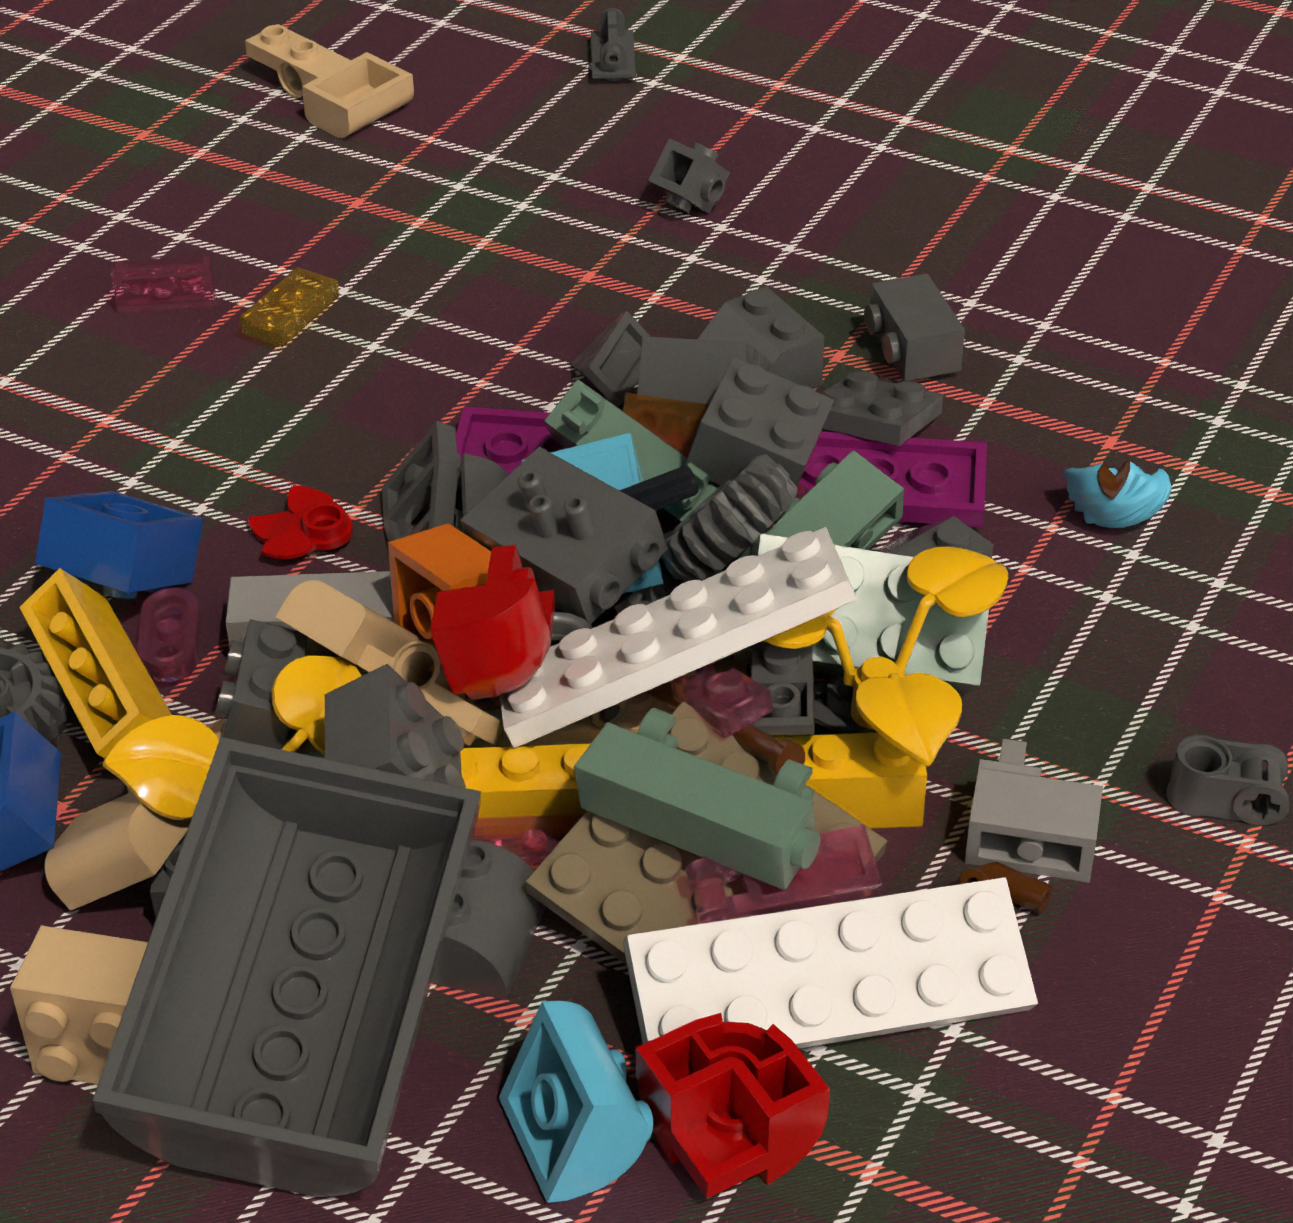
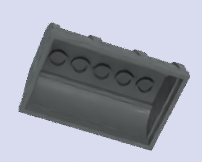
(288, 970)

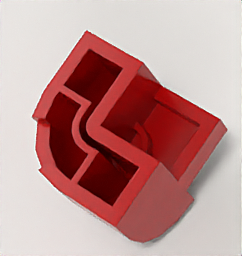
(494, 632)
(731, 1101)

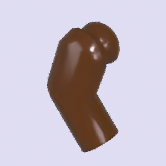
(1024, 889)

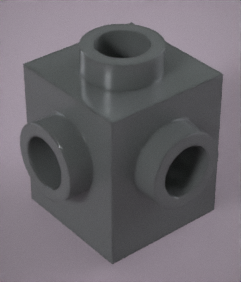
(689, 176)

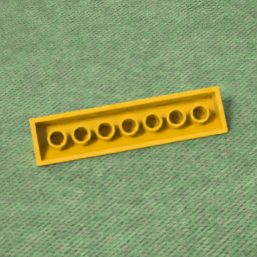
(851, 770)

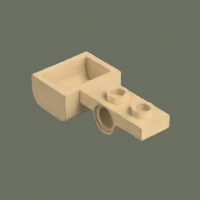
(336, 91)
(374, 641)
(112, 848)

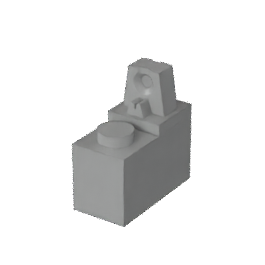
(1032, 819)

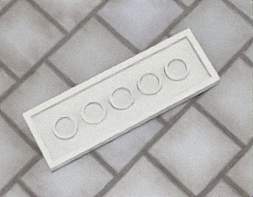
(678, 634)
(840, 966)

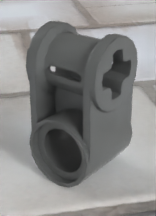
(1225, 778)

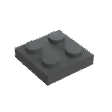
(880, 408)

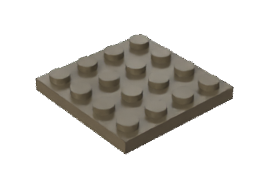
(629, 883)

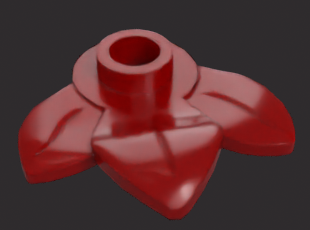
(308, 525)

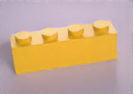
(92, 660)

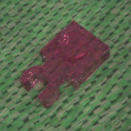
(723, 699)

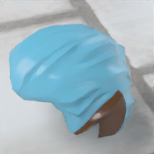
(1117, 497)

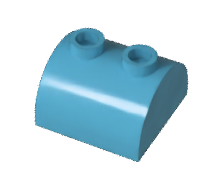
(573, 1104)

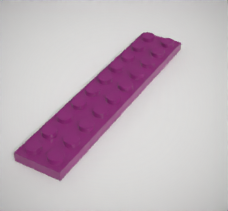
(936, 474)

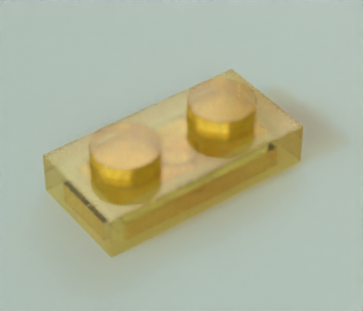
(289, 306)

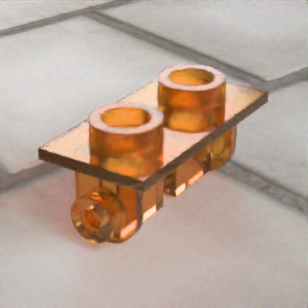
(668, 419)

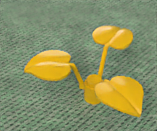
(918, 708)
(171, 755)

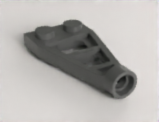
(423, 480)

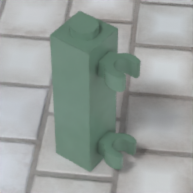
(588, 417)
(698, 803)

